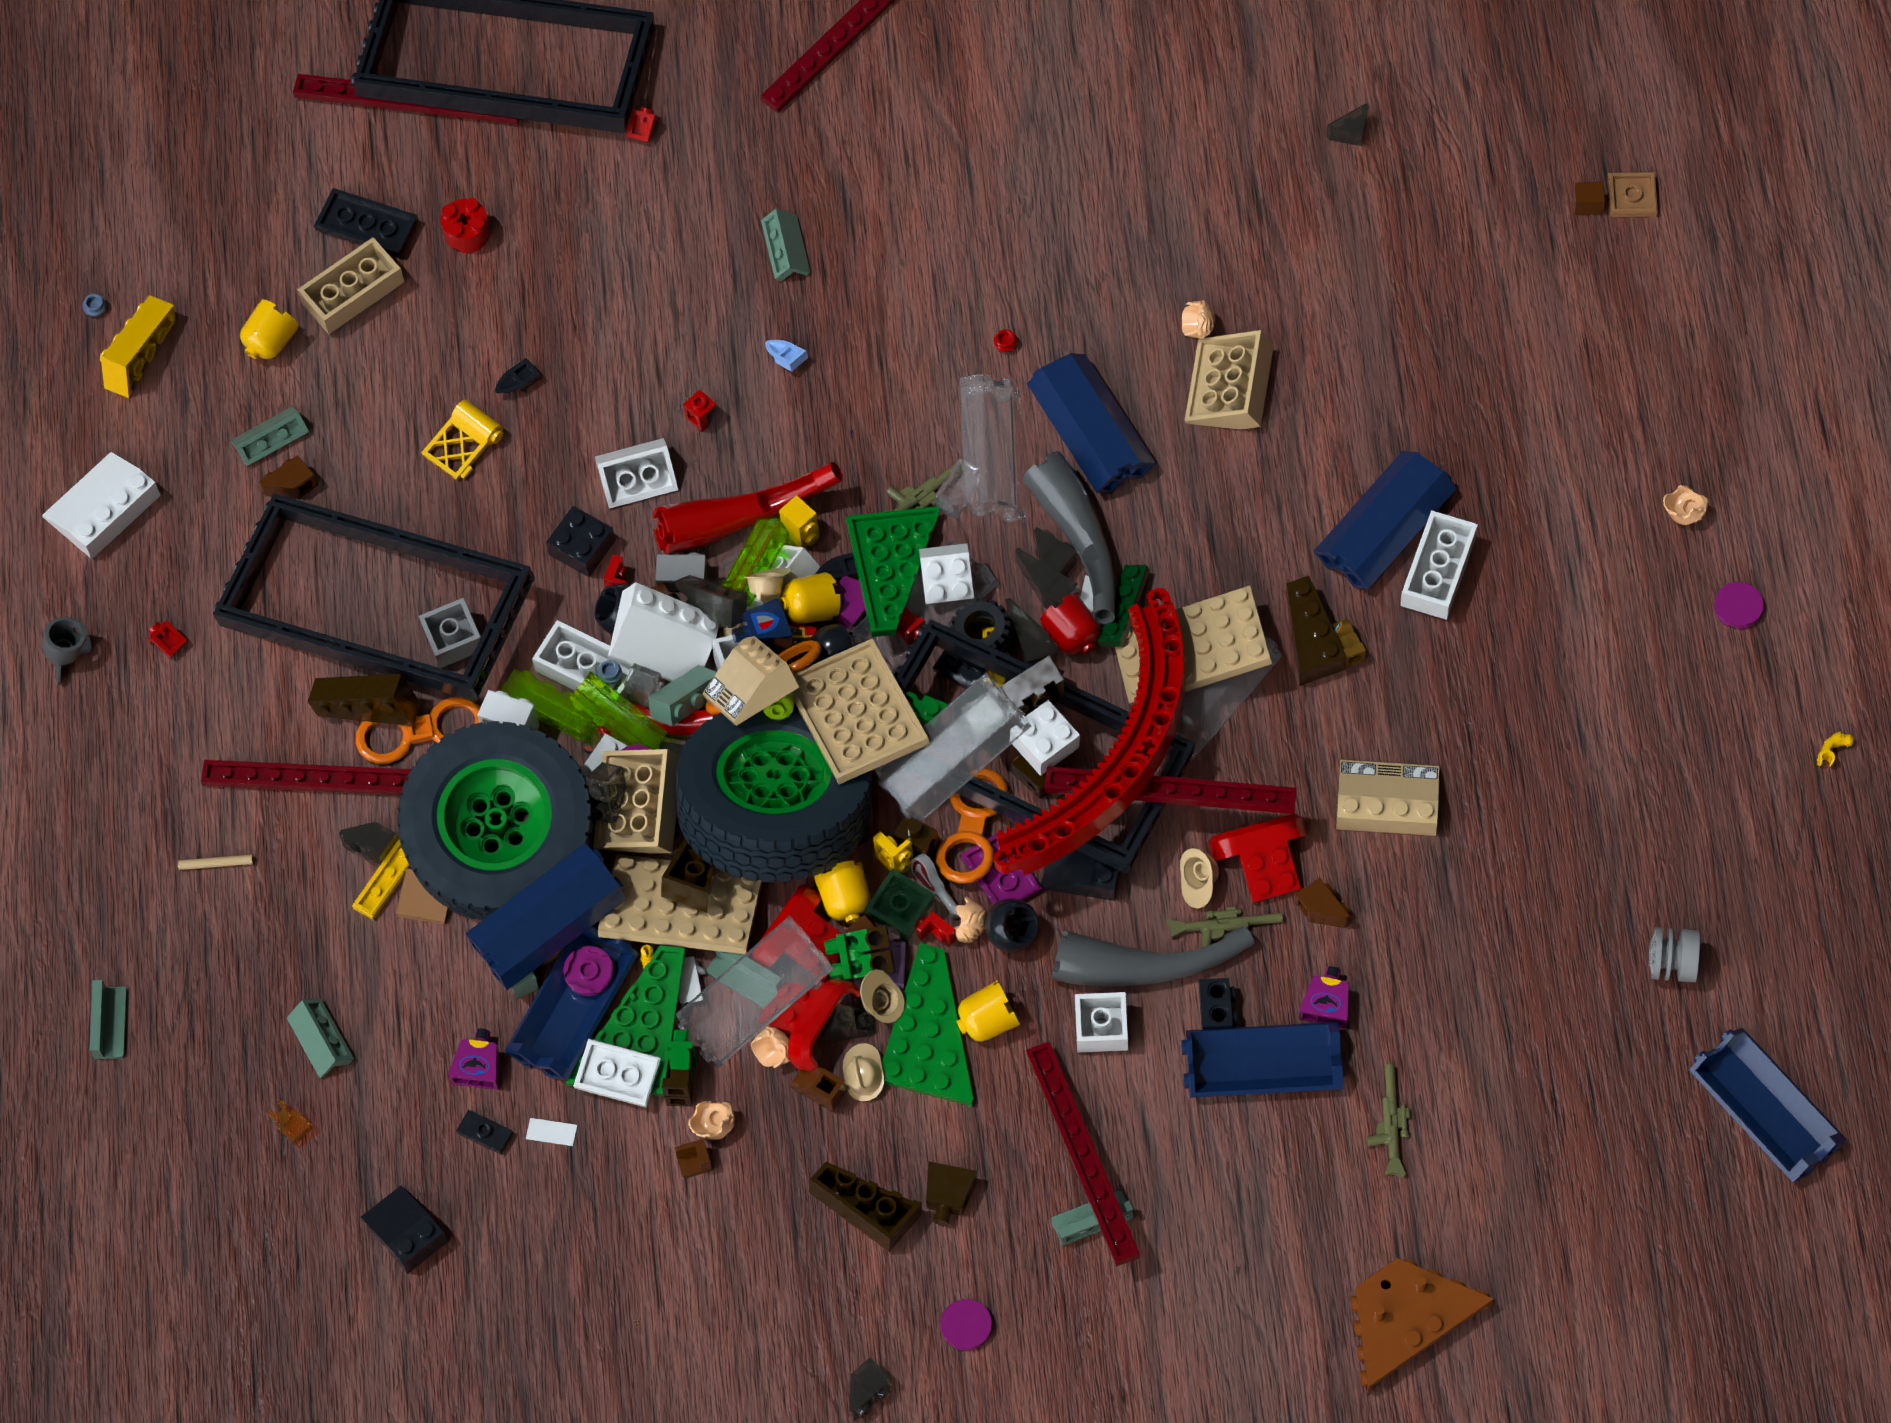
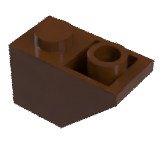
(289, 480)
(1320, 905)
(820, 1087)

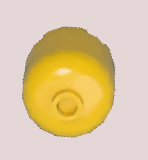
(267, 331)
(810, 599)
(844, 891)
(985, 1014)

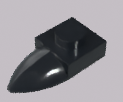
(518, 377)
(840, 566)

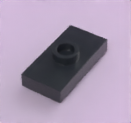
(958, 669)
(484, 1132)

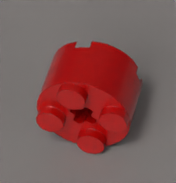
(465, 225)

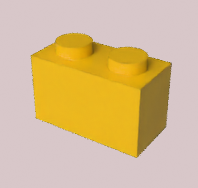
(800, 522)

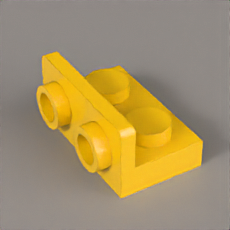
(891, 854)

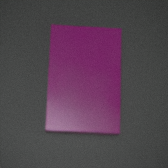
(997, 884)

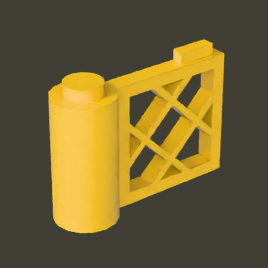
(476, 426)

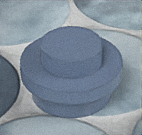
(94, 305)
(610, 672)

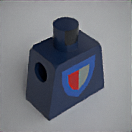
(767, 624)

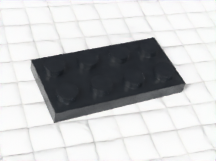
(362, 219)

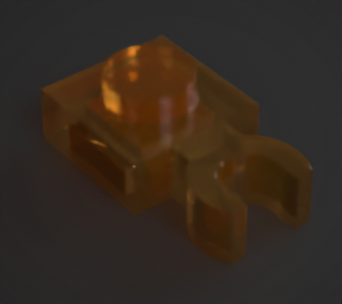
(291, 1124)

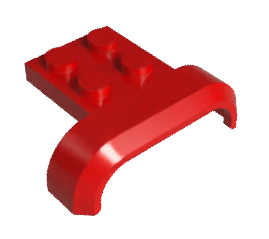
(1263, 854)
(801, 909)
(807, 1018)

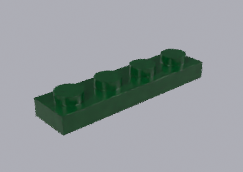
(1127, 594)

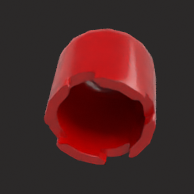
(1071, 626)

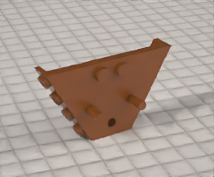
(1407, 1316)

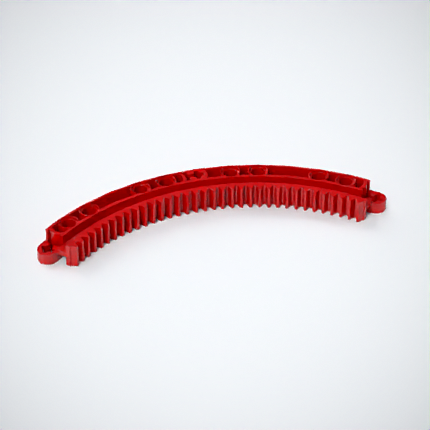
(1127, 769)

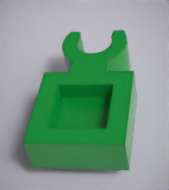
(927, 708)

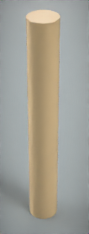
(215, 862)

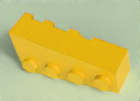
(136, 345)

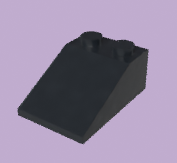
(1081, 876)
(404, 1229)

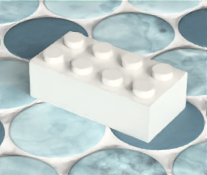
(1439, 565)
(571, 654)

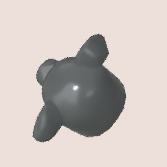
(63, 644)

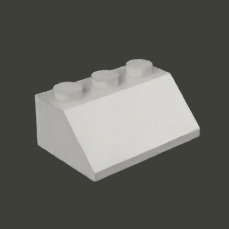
(636, 473)
(795, 559)

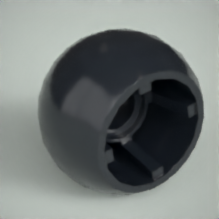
(608, 605)
(833, 640)
(1021, 928)

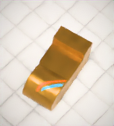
(1349, 642)

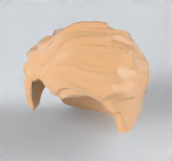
(1197, 319)
(1685, 505)
(972, 921)
(771, 1047)
(712, 1120)

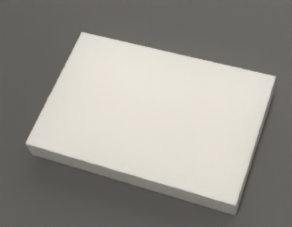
(617, 1073)

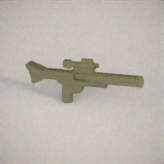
(923, 495)
(1226, 921)
(1394, 1119)

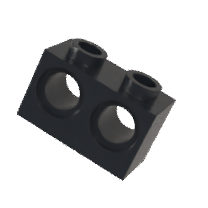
(1216, 1006)

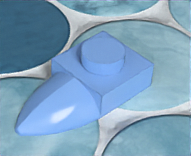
(786, 353)

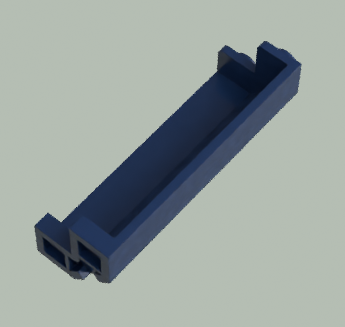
(1090, 422)
(1385, 519)
(546, 916)
(562, 1020)
(1263, 1059)
(1767, 1104)

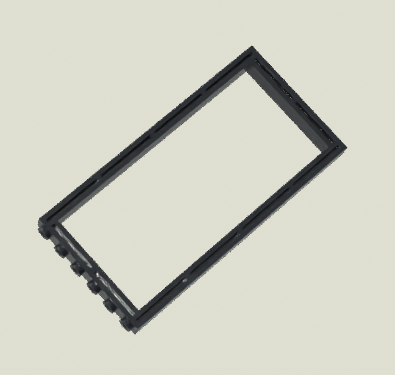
(505, 104)
(279, 508)
(1180, 749)

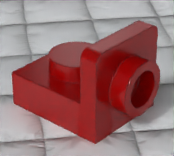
(642, 124)
(697, 409)
(615, 571)
(909, 626)
(166, 638)
(939, 929)

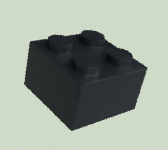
(580, 541)

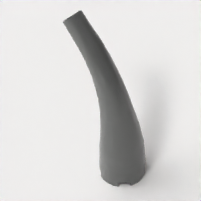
(1069, 506)
(1108, 964)

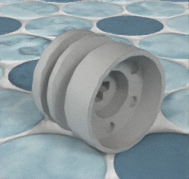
(1675, 954)

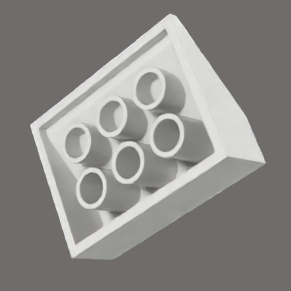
(102, 504)
(661, 633)

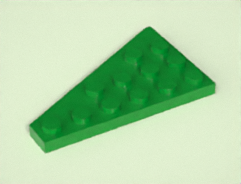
(889, 560)
(647, 1012)
(926, 1042)

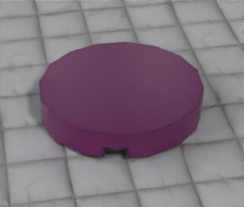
(1738, 605)
(588, 971)
(966, 1324)

